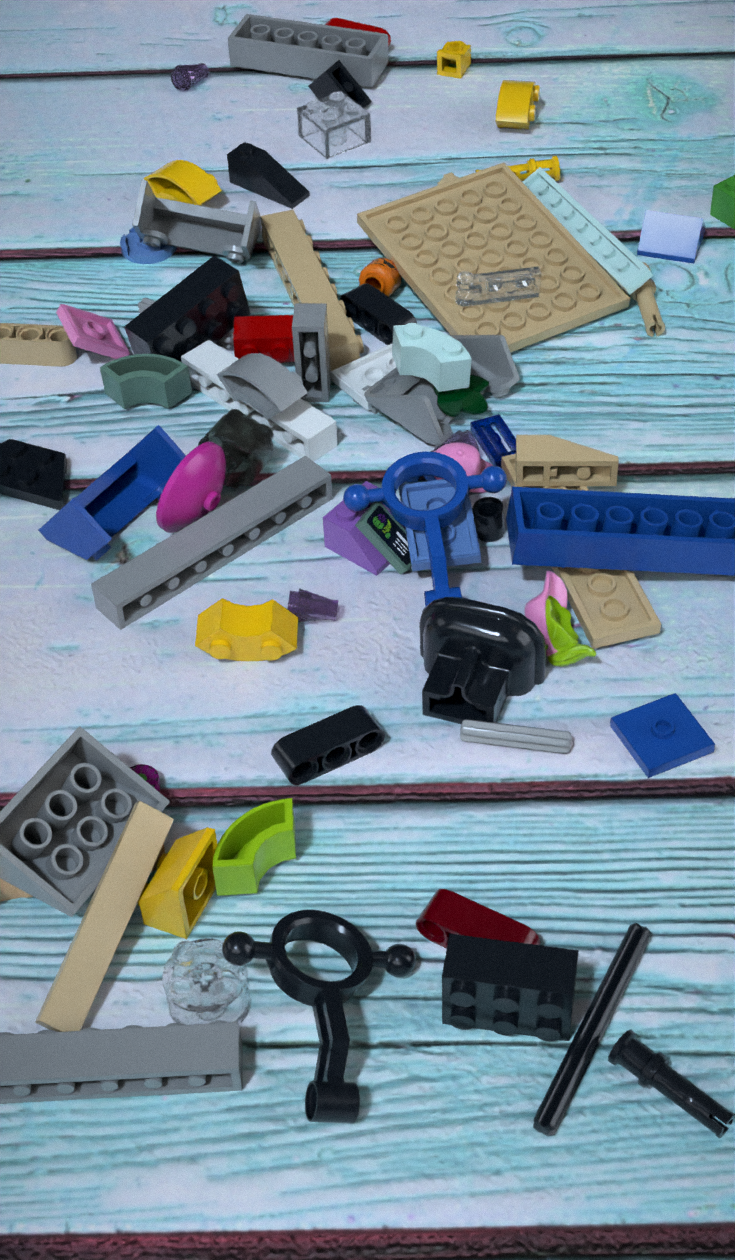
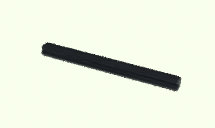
(591, 1030)

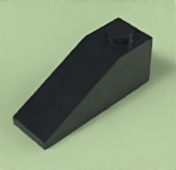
(262, 174)

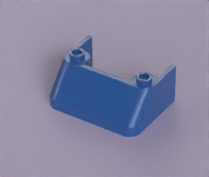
(115, 497)

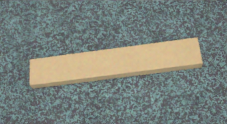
(105, 920)

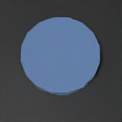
(137, 252)

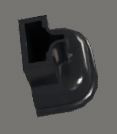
(477, 658)

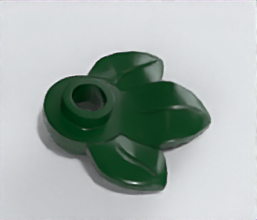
(465, 399)

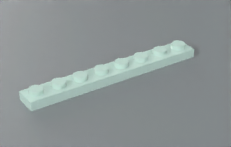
(589, 232)

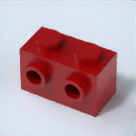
(264, 336)

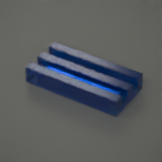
(485, 443)

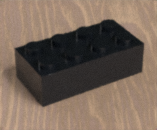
(191, 312)

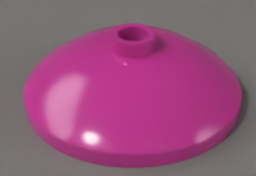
(192, 488)

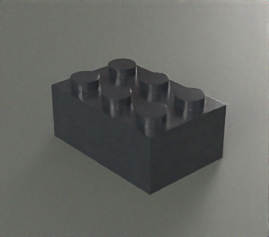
(509, 987)

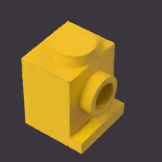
(456, 53)

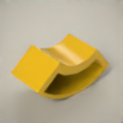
(516, 104)
(183, 183)
(246, 631)

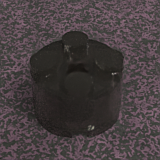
(245, 446)

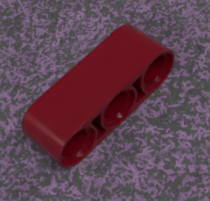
(458, 915)

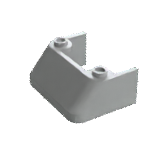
(196, 226)

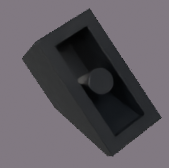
(336, 80)

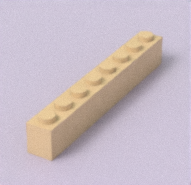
(309, 281)

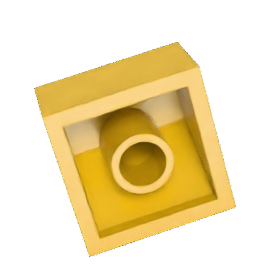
(181, 884)

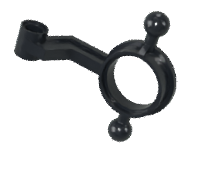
(328, 1096)

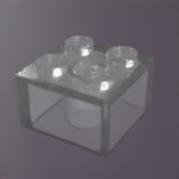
(334, 124)

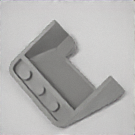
(412, 398)

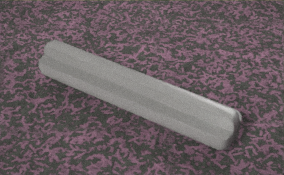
(515, 736)

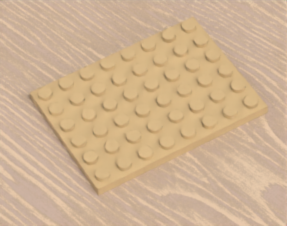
(485, 227)

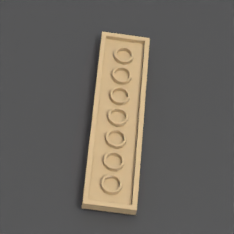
(604, 600)

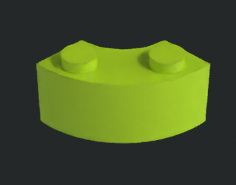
(253, 846)

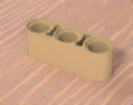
(35, 345)

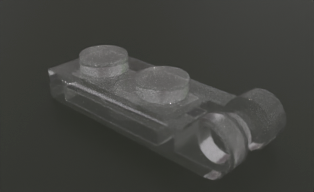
(497, 286)

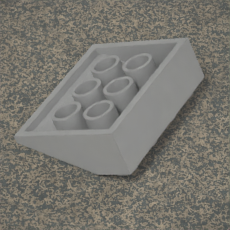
(69, 821)

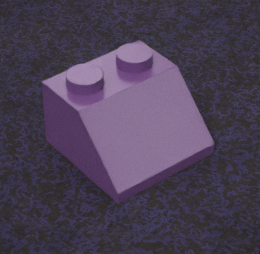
(348, 541)

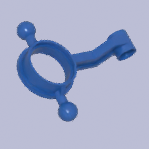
(492, 479)

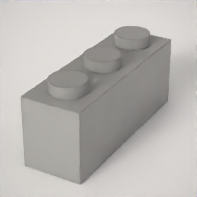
(312, 350)

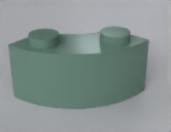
(146, 379)

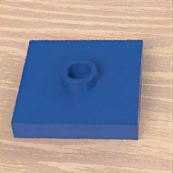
(662, 735)

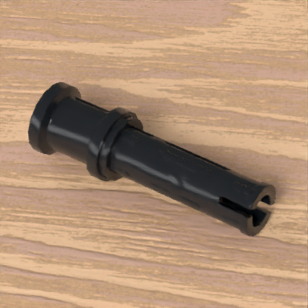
(654, 1072)

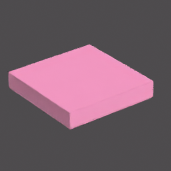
(92, 332)

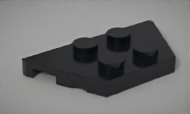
(32, 473)

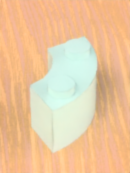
(431, 356)

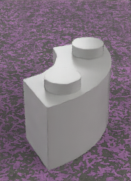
(262, 383)

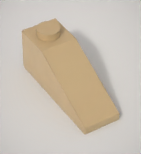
(559, 462)

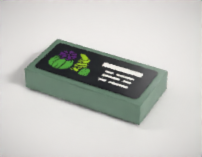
(386, 536)

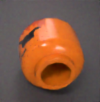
(382, 275)

